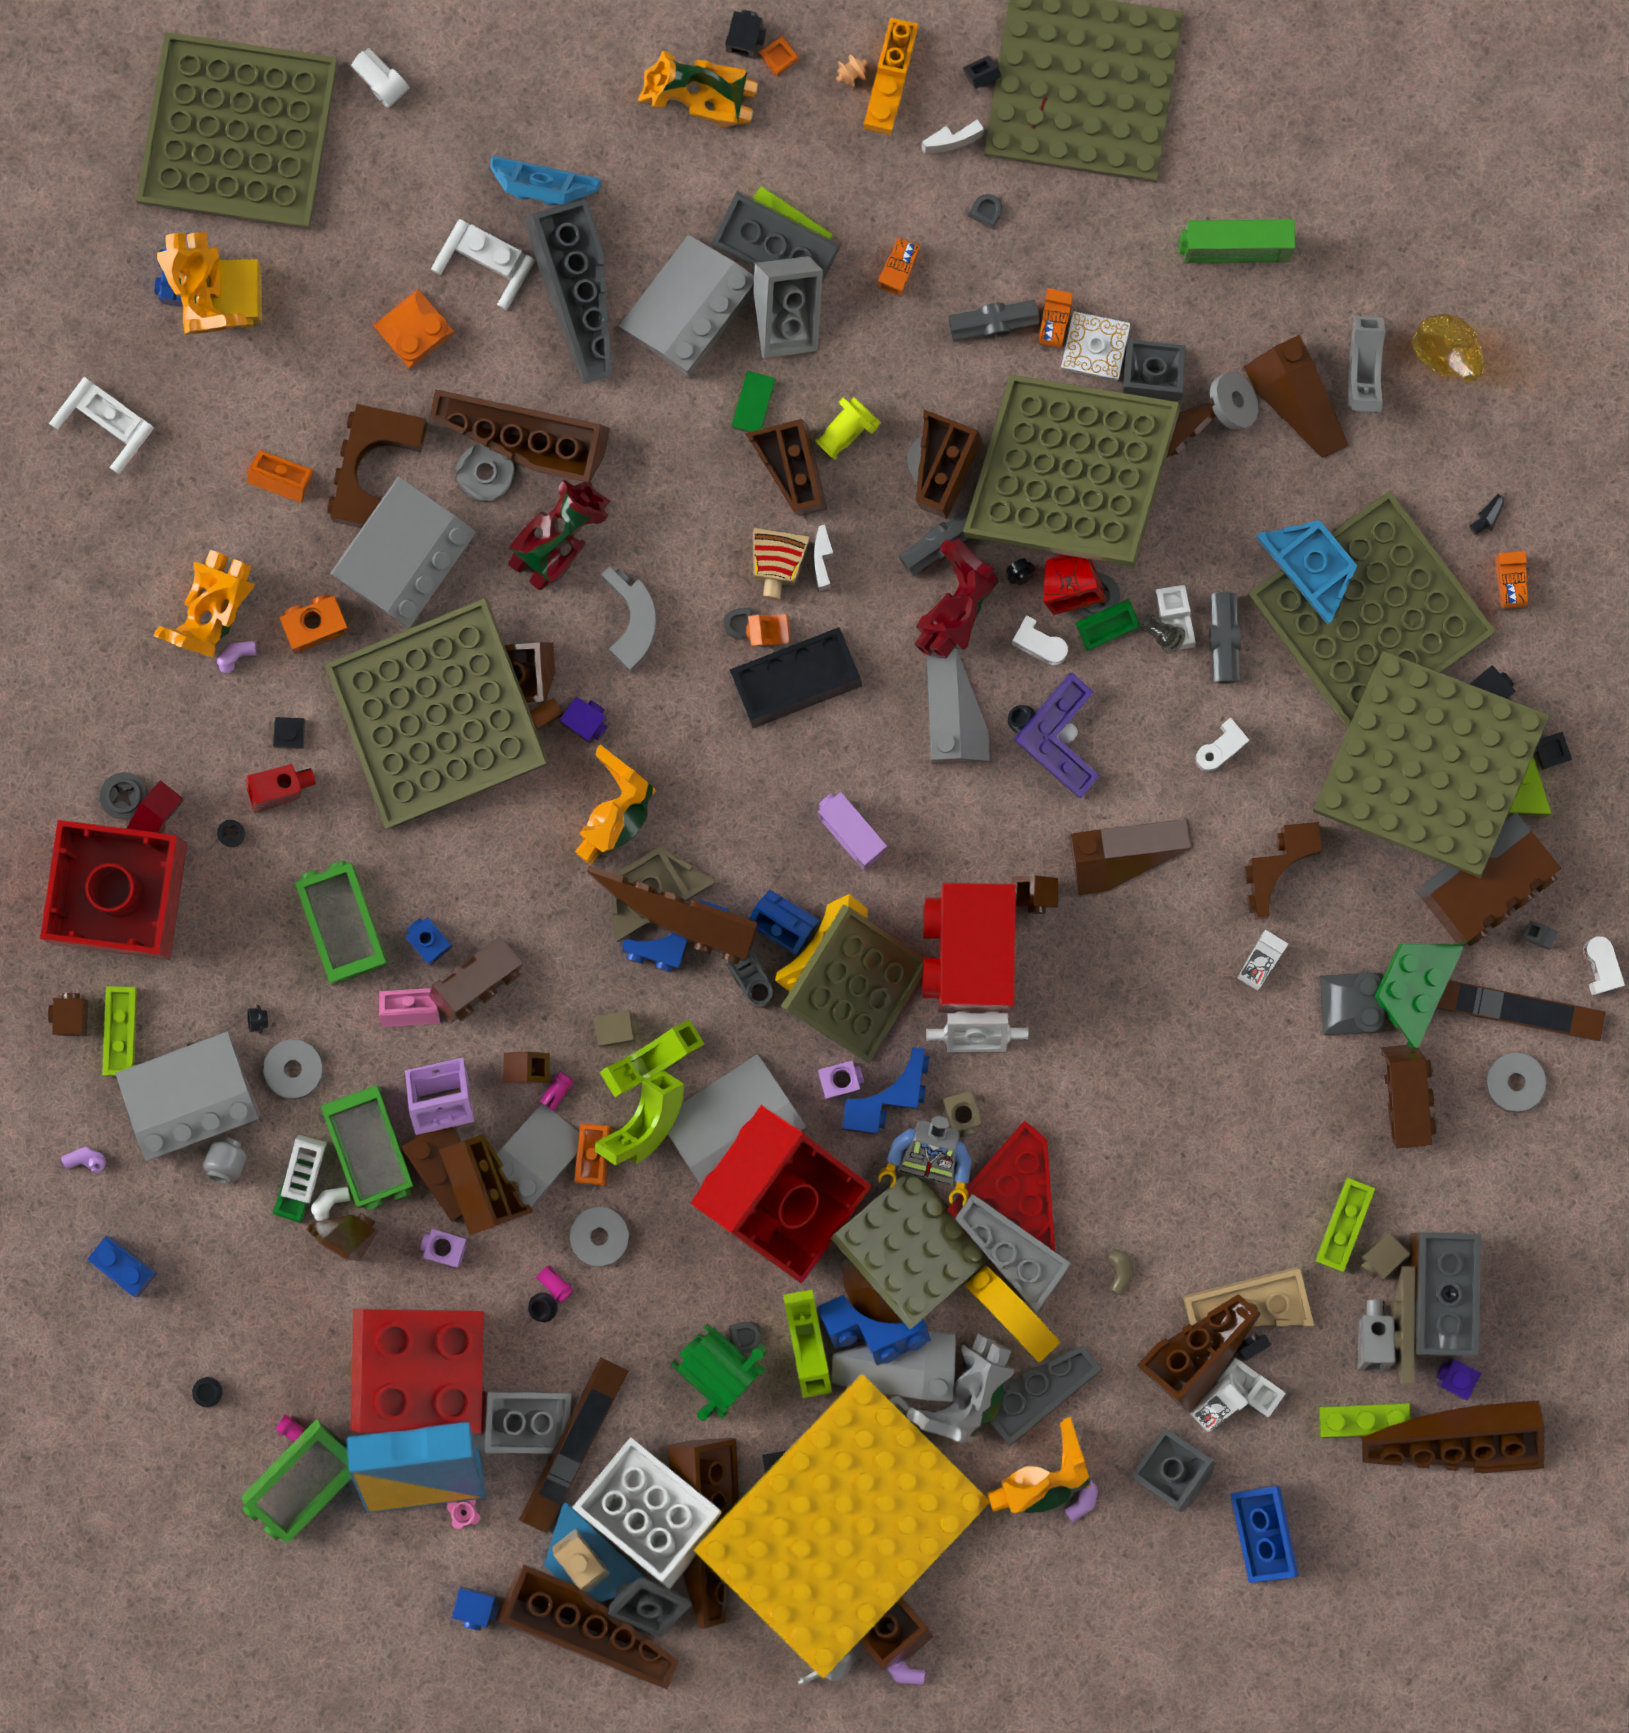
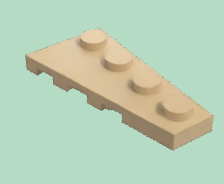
(1276, 1296)

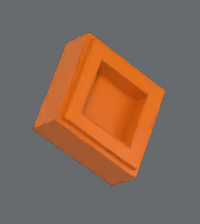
(779, 56)

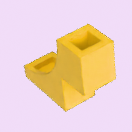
(789, 974)

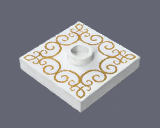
(1095, 346)

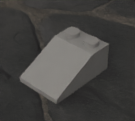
(788, 305)
(538, 1154)
(522, 1421)

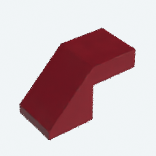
(156, 809)

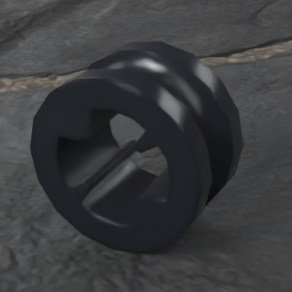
(231, 824)

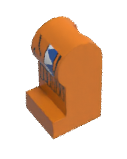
(899, 267)
(1055, 317)
(1512, 579)

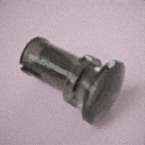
(1166, 635)

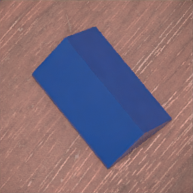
(1264, 1534)

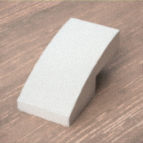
(945, 141)
(822, 552)
(1175, 610)
(1261, 1392)

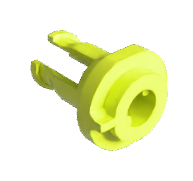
(847, 427)

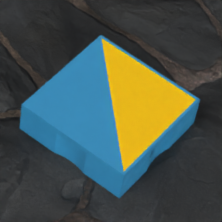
(416, 1467)

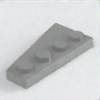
(1017, 1254)

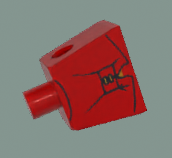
(1071, 584)
(266, 792)

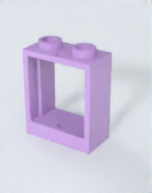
(851, 830)
(444, 1110)

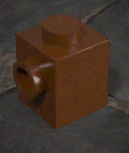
(1036, 893)
(69, 1015)
(526, 1067)

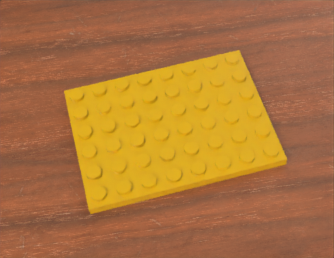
(841, 1526)

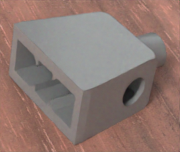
(1375, 1351)

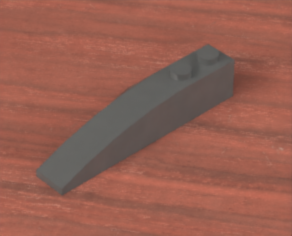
(574, 279)

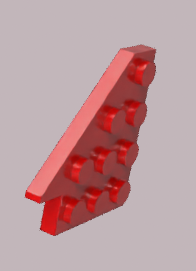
(1018, 1184)

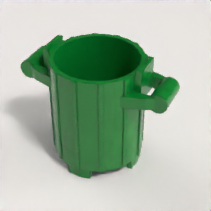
(718, 1370)

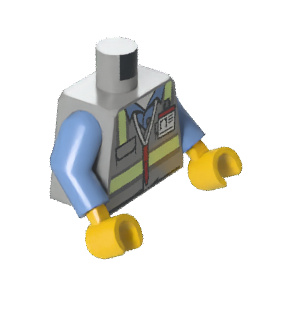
(932, 1154)

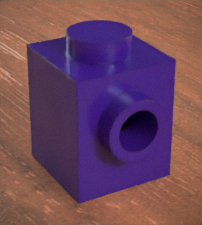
(585, 720)
(1457, 1378)

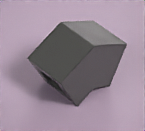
(1540, 935)

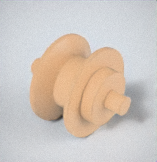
(851, 70)

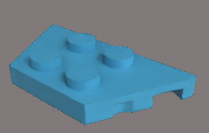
(541, 182)
(1312, 563)
(621, 1569)

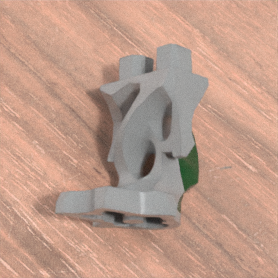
(983, 1381)

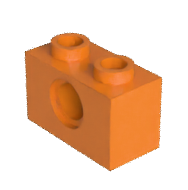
(332, 623)

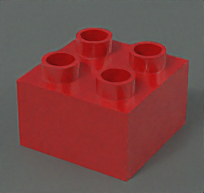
(113, 889)
(974, 947)
(780, 1193)
(416, 1369)

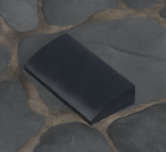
(796, 677)

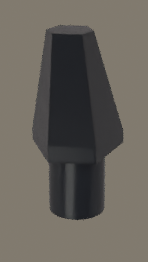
(1488, 516)

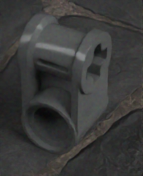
(751, 978)

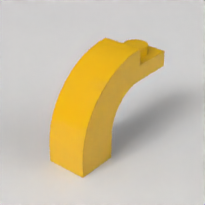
(1012, 1313)

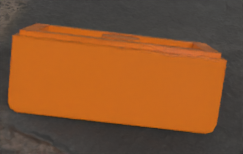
(279, 476)
(590, 1166)

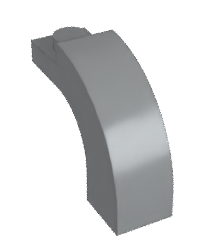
(1365, 364)
(641, 632)

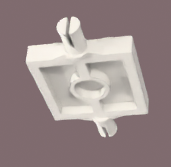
(977, 1032)

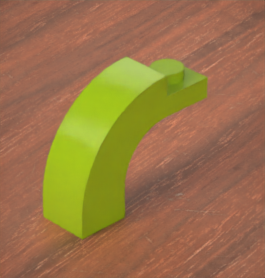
(653, 1058)
(650, 1124)
(807, 1343)

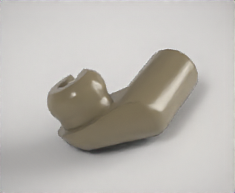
(1123, 1269)

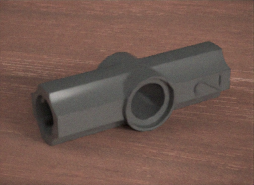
(994, 320)
(928, 549)
(1224, 637)

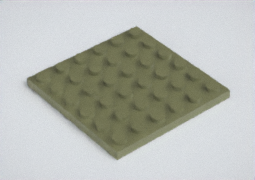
(1104, 82)
(237, 130)
(1072, 470)
(1395, 603)
(436, 714)
(1431, 764)

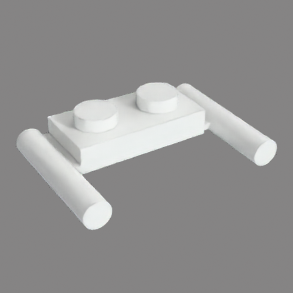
(488, 252)
(109, 415)

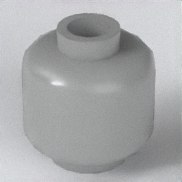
(224, 1161)

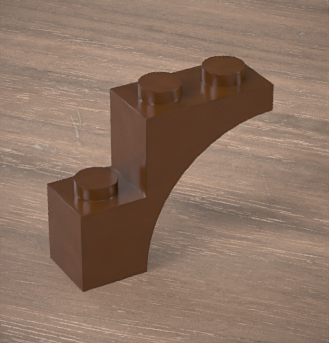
(1263, 872)

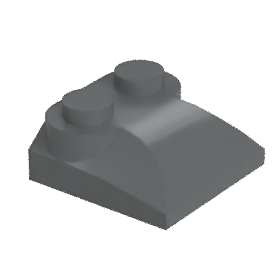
(1154, 370)
(1350, 1004)
(1174, 1470)
(648, 1606)

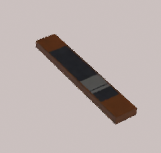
(1522, 1010)
(573, 1445)

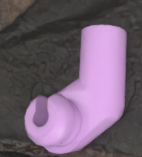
(232, 652)
(86, 1156)
(1085, 1503)
(902, 1674)

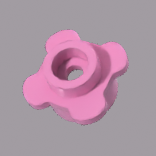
(460, 1520)

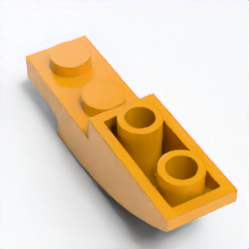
(891, 76)

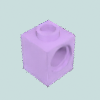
(830, 1089)
(457, 1251)

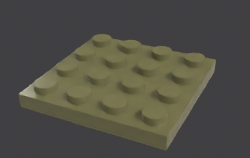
(855, 984)
(910, 1248)

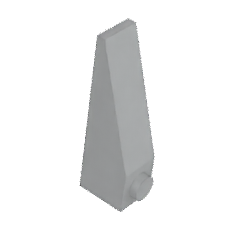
(954, 715)
(914, 1374)

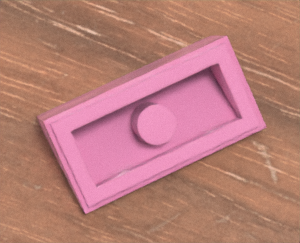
(407, 1008)

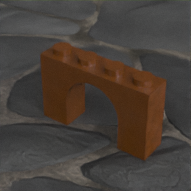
(369, 429)

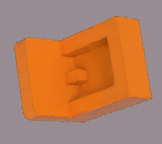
(768, 630)

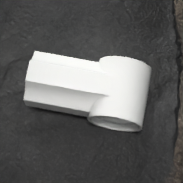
(384, 83)

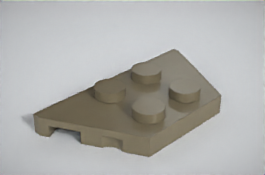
(662, 872)
(1404, 1314)

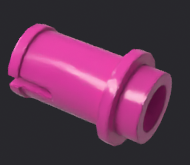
(558, 1089)
(555, 1284)
(289, 1428)

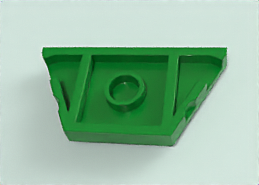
(1415, 986)

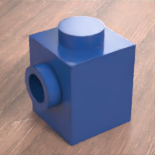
(428, 940)
(475, 1608)

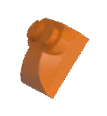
(414, 329)

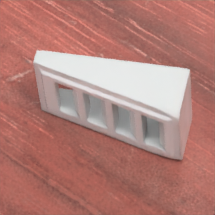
(308, 1143)

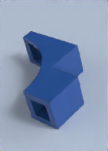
(665, 952)
(866, 1113)
(883, 1339)

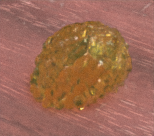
(1449, 347)

